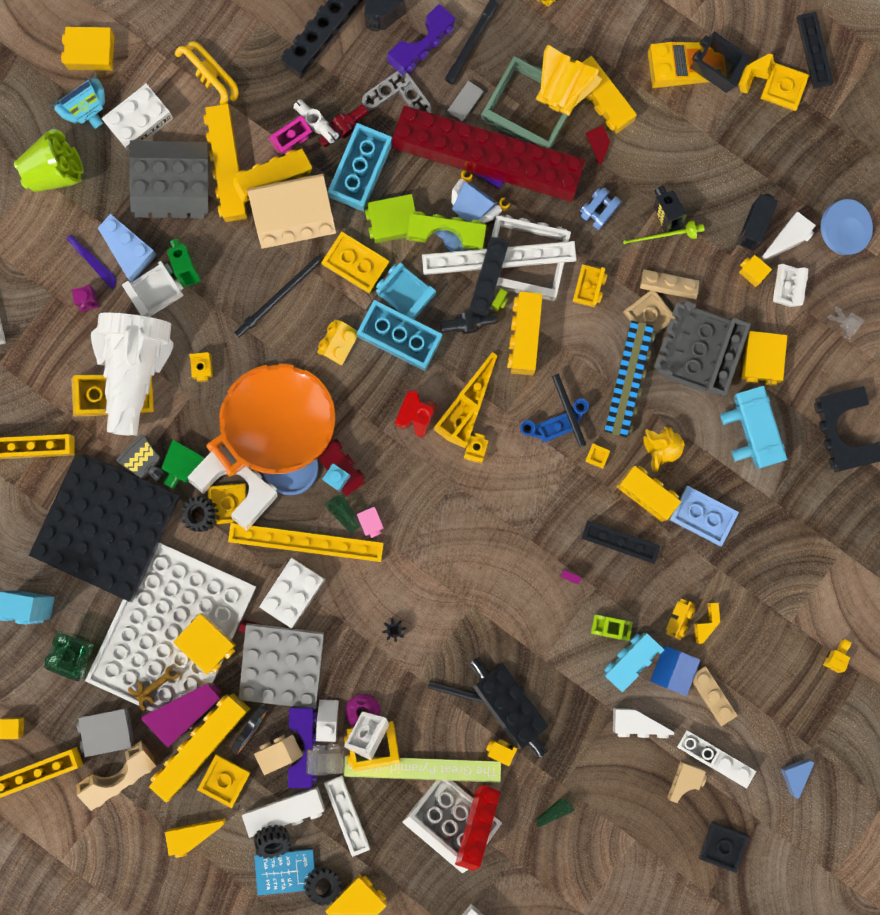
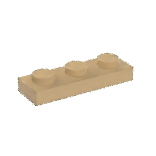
(669, 284)
(713, 696)

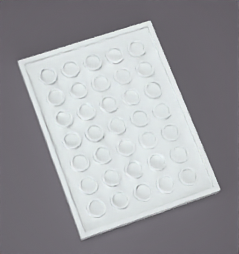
(144, 630)

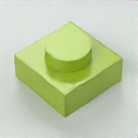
(500, 300)

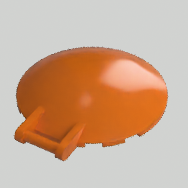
(274, 420)

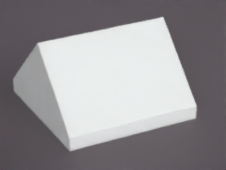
(367, 734)

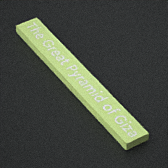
(432, 770)

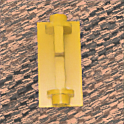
(685, 612)

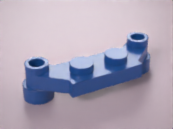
(556, 426)

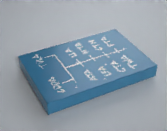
(284, 872)

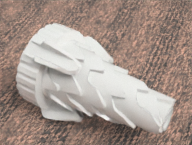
(132, 352)

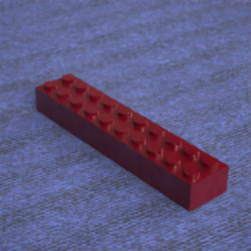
(487, 153)

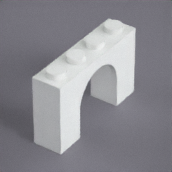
(259, 496)

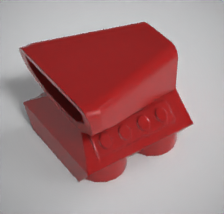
(415, 413)

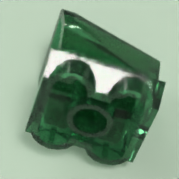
(69, 655)

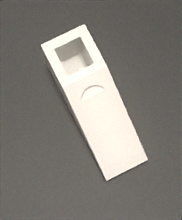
(630, 721)

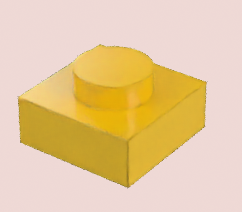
(597, 456)

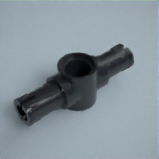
(468, 322)

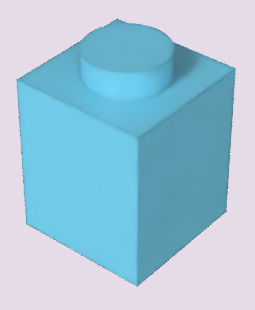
(336, 477)

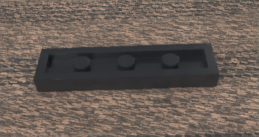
(814, 50)
(488, 275)
(620, 542)

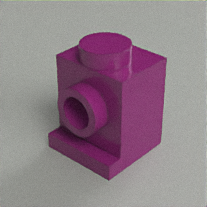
(85, 298)

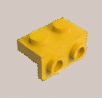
(588, 285)
(337, 341)

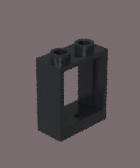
(727, 50)
(757, 222)

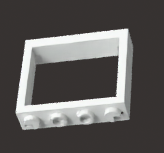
(539, 229)

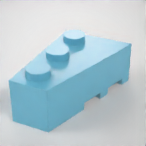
(632, 660)

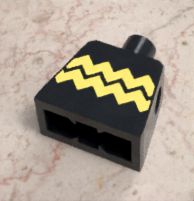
(669, 210)

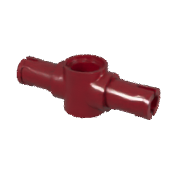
(345, 124)

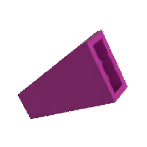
(179, 715)

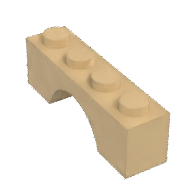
(96, 790)

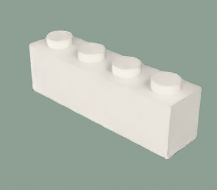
(285, 811)

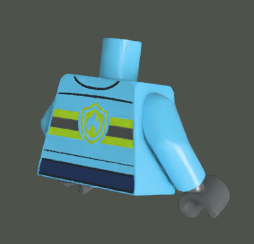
(82, 103)

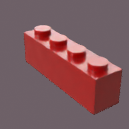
(477, 828)

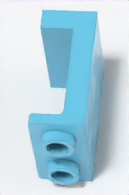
(405, 291)

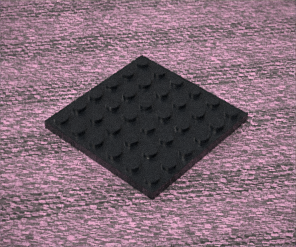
(104, 526)

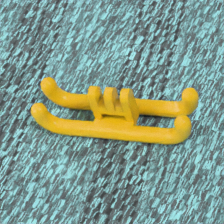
(209, 70)

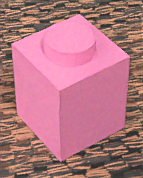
(370, 522)

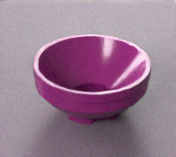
(361, 700)

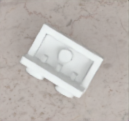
(790, 285)

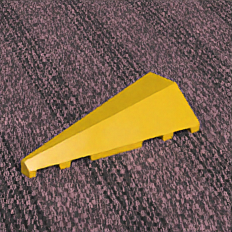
(460, 417)

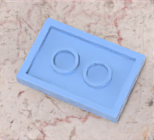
(704, 516)

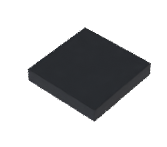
(724, 847)

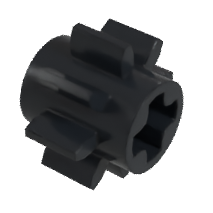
(389, 630)

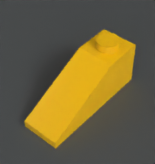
(185, 838)

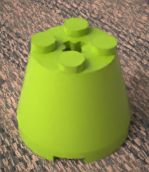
(49, 163)

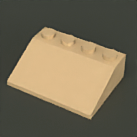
(291, 211)

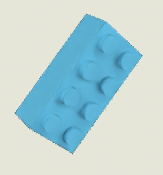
(360, 167)
(399, 335)
(25, 606)

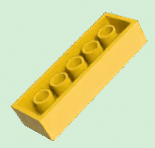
(197, 749)

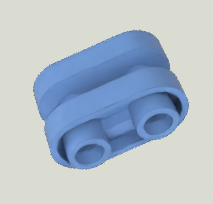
(589, 210)

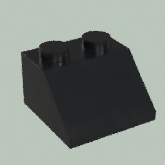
(382, 13)

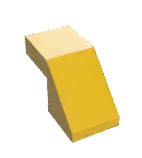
(760, 68)
(703, 630)

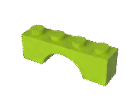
(470, 233)

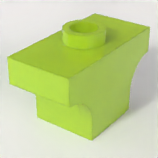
(611, 627)

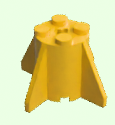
(565, 81)

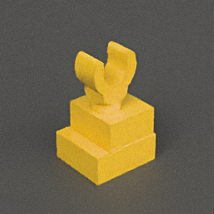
(837, 659)

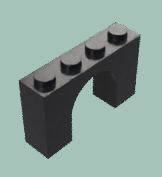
(830, 409)

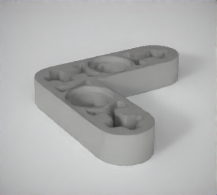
(403, 89)

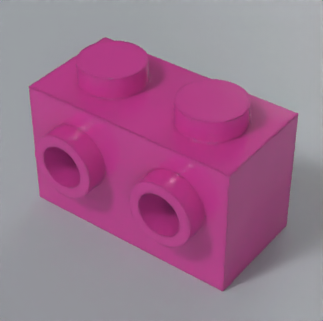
(293, 132)

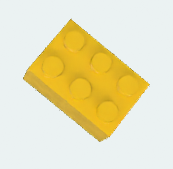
(649, 493)

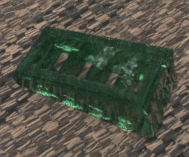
(343, 513)
(557, 810)

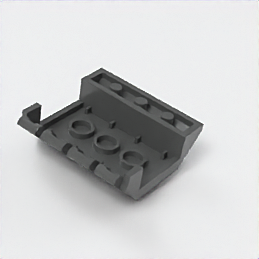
(168, 178)
(701, 349)

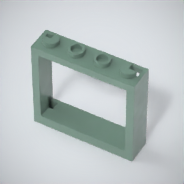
(509, 127)

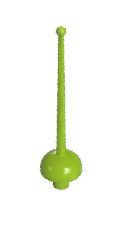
(691, 230)

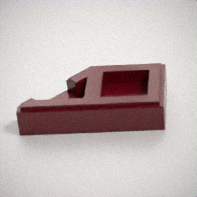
(598, 142)

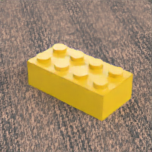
(526, 333)

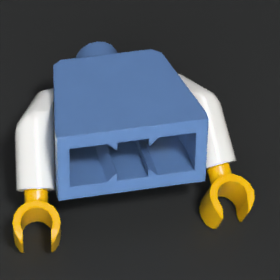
(473, 203)

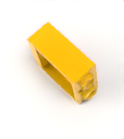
(380, 762)

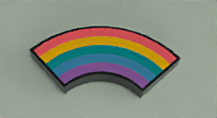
(249, 730)

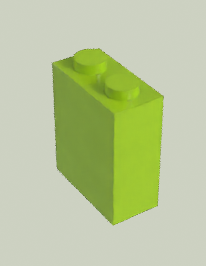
(390, 218)

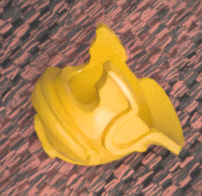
(663, 446)

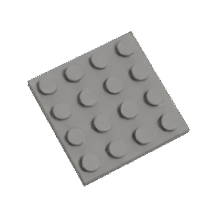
(281, 666)

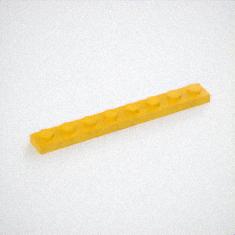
(306, 542)

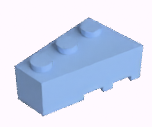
(127, 248)

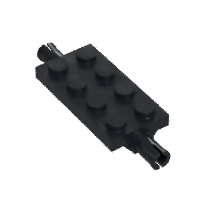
(510, 706)

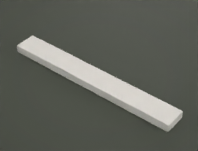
(514, 257)

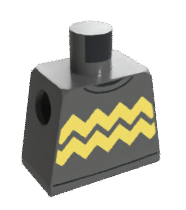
(142, 459)

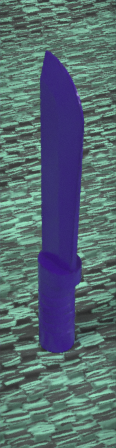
(100, 269)

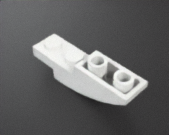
(716, 759)

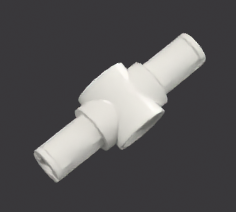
(310, 116)

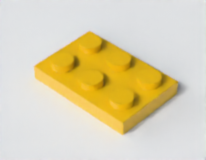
(355, 262)

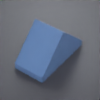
(797, 775)

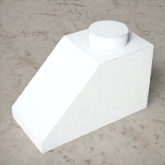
(327, 720)

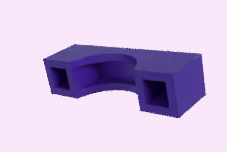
(406, 55)
(302, 721)

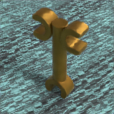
(142, 693)

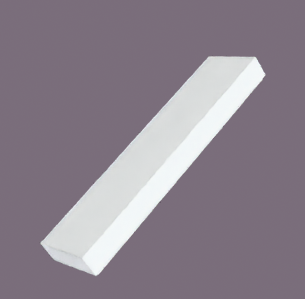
(347, 816)

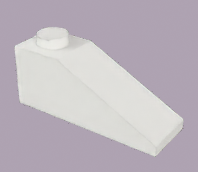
(793, 234)

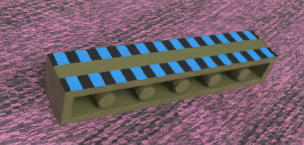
(628, 379)

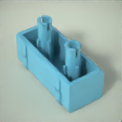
(759, 428)

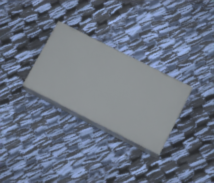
(465, 101)

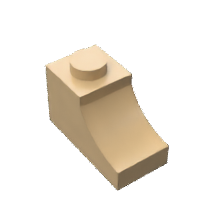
(686, 779)

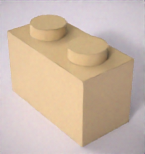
(278, 754)

